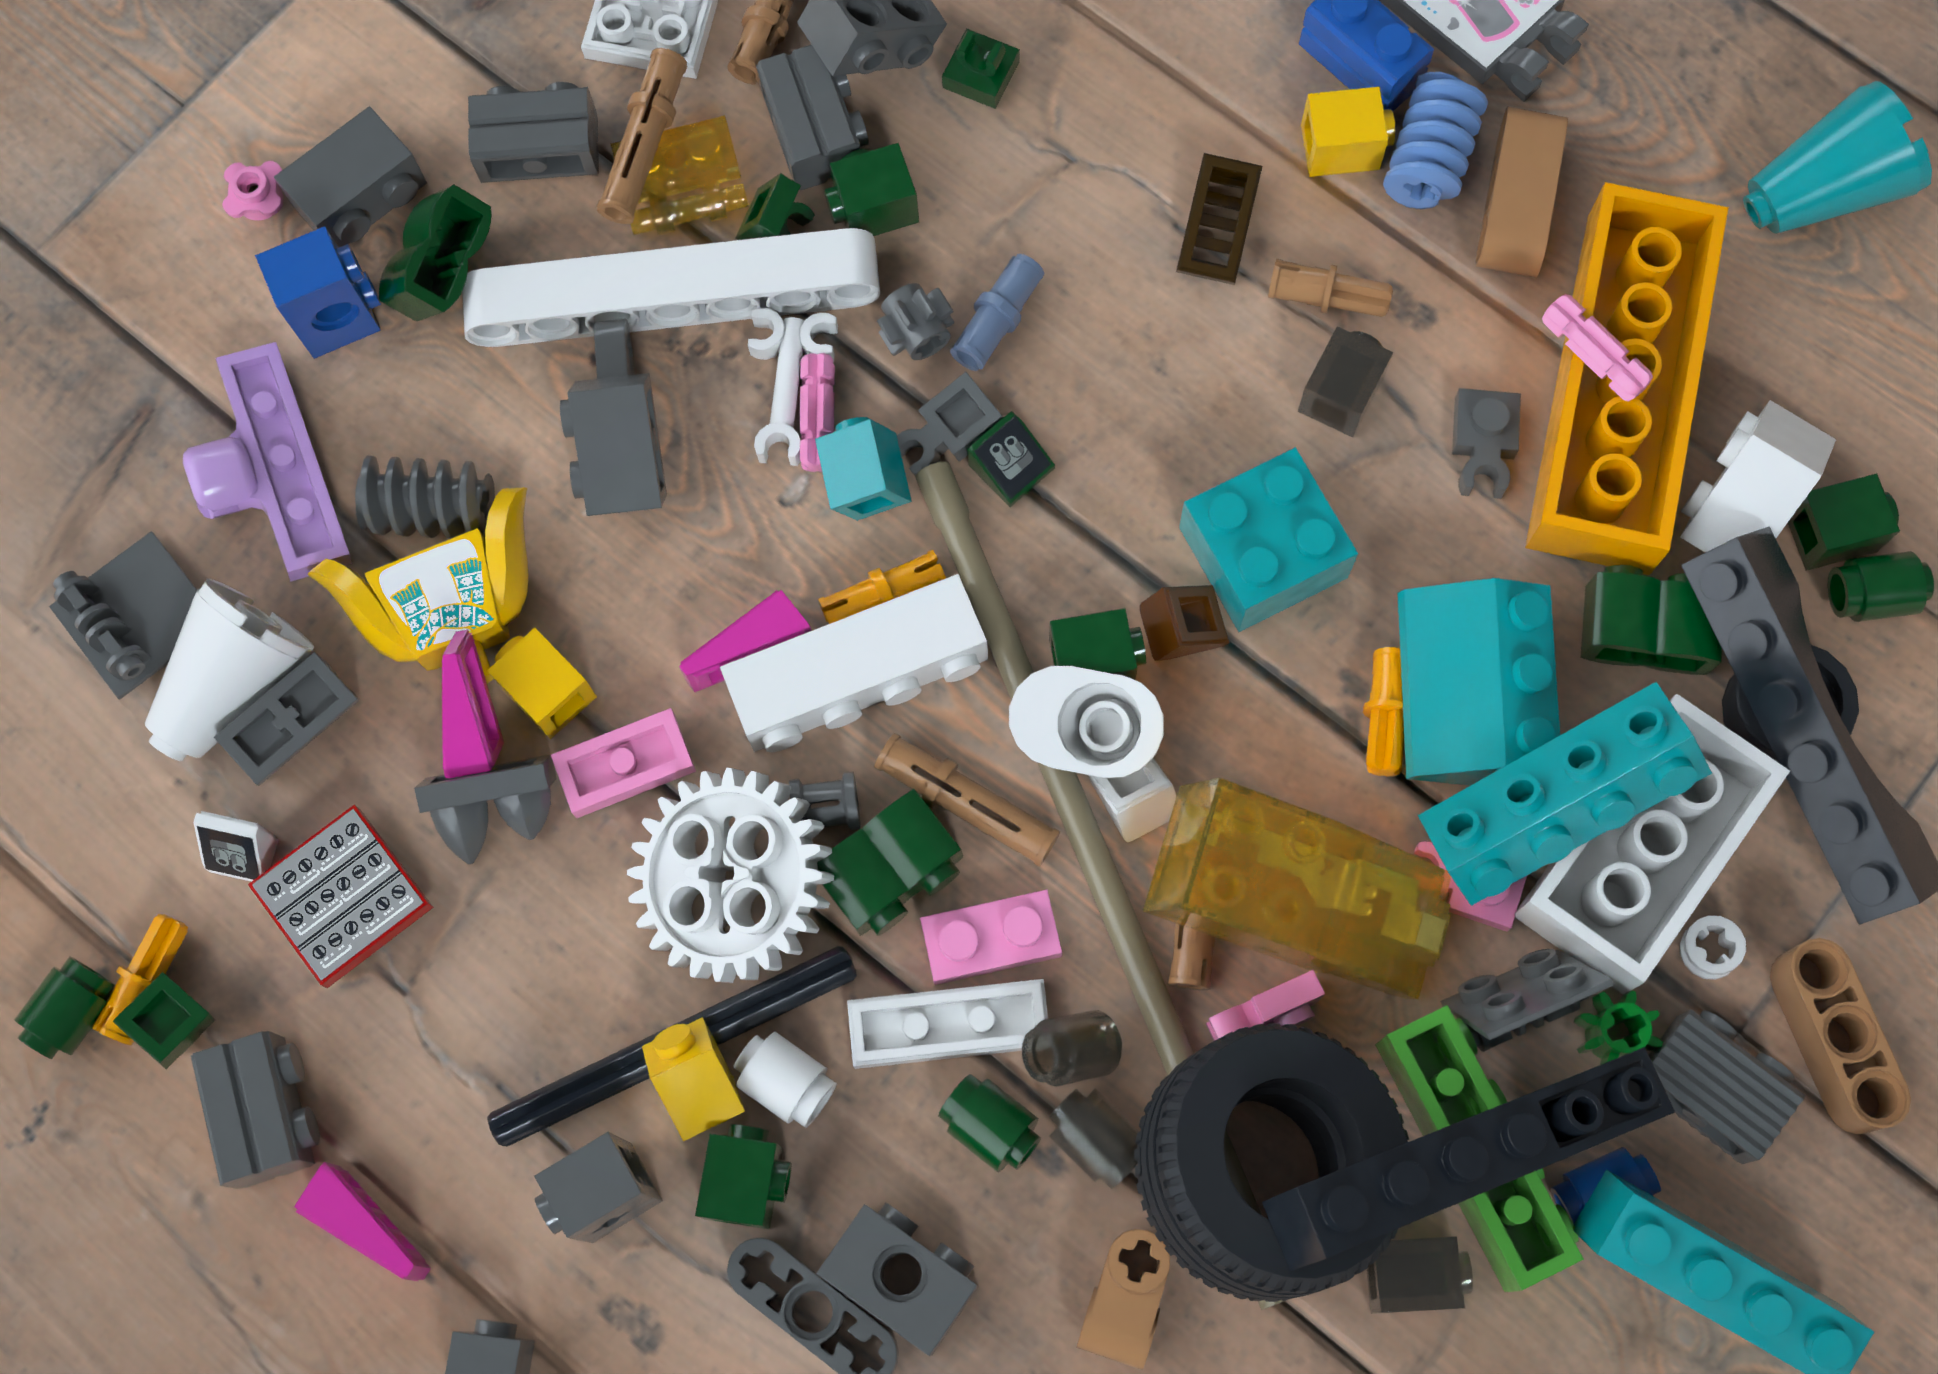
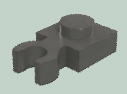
(954, 420)
(1486, 430)

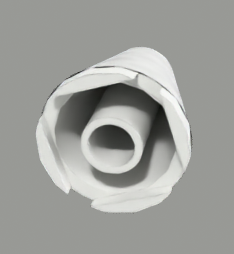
(219, 669)

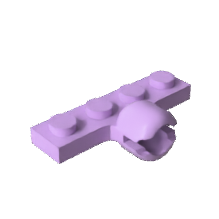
(268, 464)

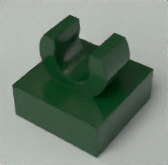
(980, 68)
(772, 208)
(164, 1020)

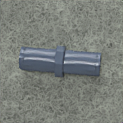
(997, 312)

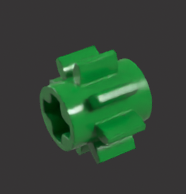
(1612, 1014)

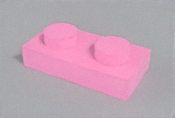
(623, 763)
(991, 937)

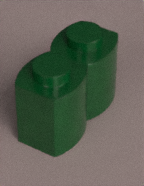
(436, 244)
(1647, 623)
(890, 863)

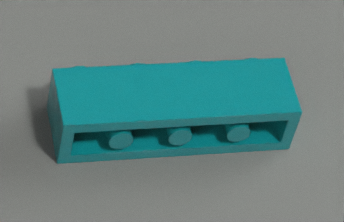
(1720, 1279)

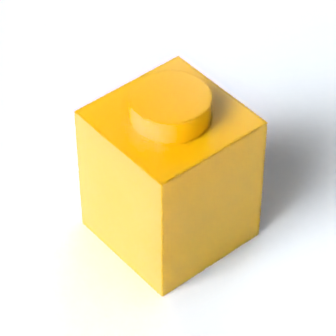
(1346, 131)
(541, 682)
(692, 1078)

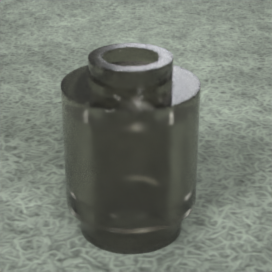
(1072, 1048)
(1095, 1136)

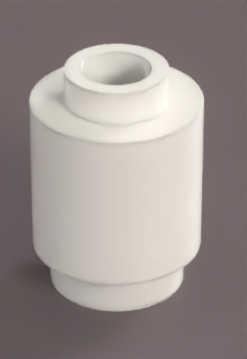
(783, 1079)

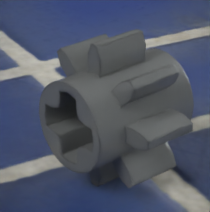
(915, 321)

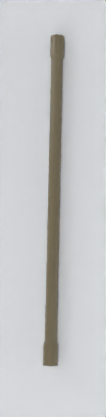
(1169, 1037)

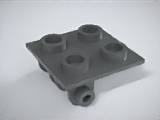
(126, 613)
(1539, 989)

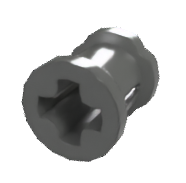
(844, 790)

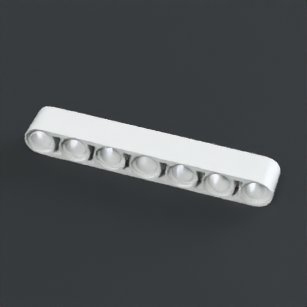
(671, 287)

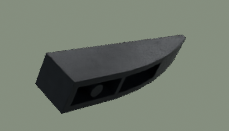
(1466, 1159)

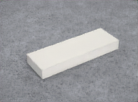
(944, 1023)

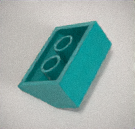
(1476, 677)

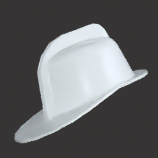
(1086, 721)

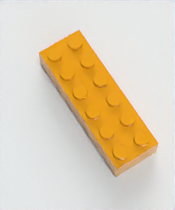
(1614, 463)

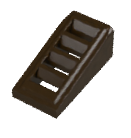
(1232, 174)

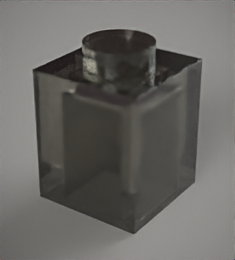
(1345, 380)
(1419, 1276)

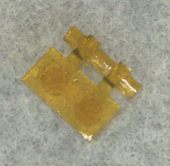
(685, 161)

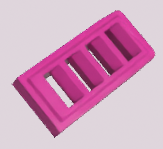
(760, 628)
(468, 716)
(347, 1212)

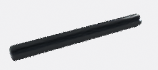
(629, 1066)

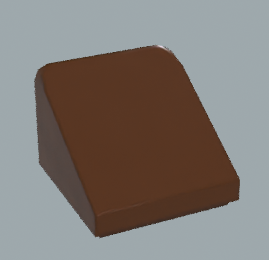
(1183, 621)

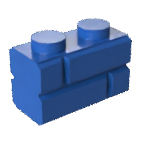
(1366, 47)

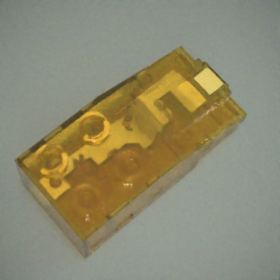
(1299, 888)

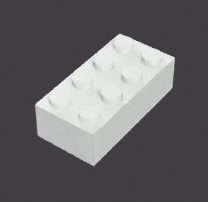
(1637, 885)

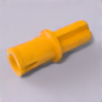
(1385, 714)
(149, 961)

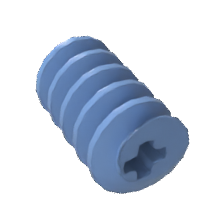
(1435, 141)

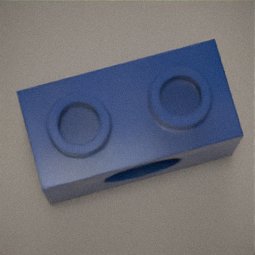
(320, 291)

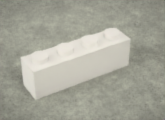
(856, 664)

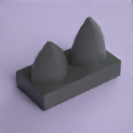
(461, 805)

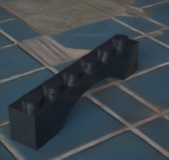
(1857, 822)

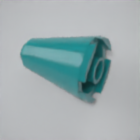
(1842, 164)

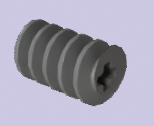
(422, 500)

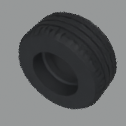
(1185, 1168)

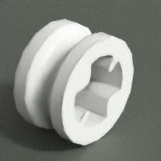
(1729, 937)

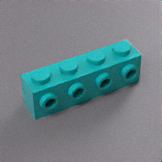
(1565, 794)

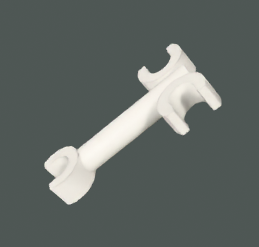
(789, 340)

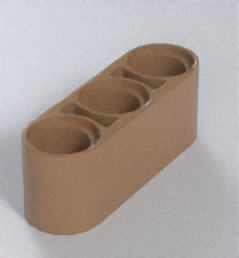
(1521, 192)
(1869, 1055)

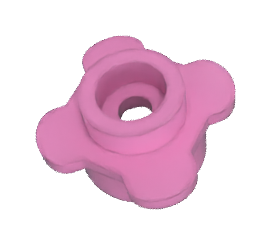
(262, 202)

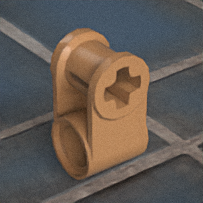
(1123, 1310)

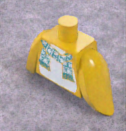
(447, 588)

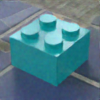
(1267, 539)

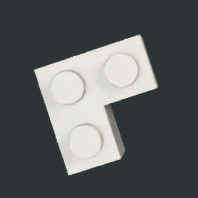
(1767, 476)

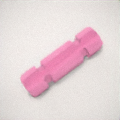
(1597, 347)
(815, 406)

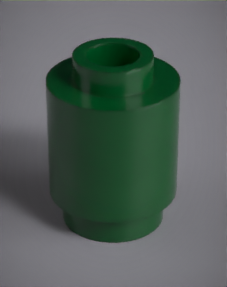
(1880, 587)
(63, 1008)
(990, 1123)

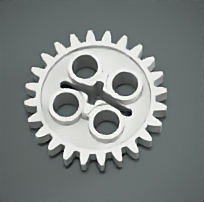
(783, 875)

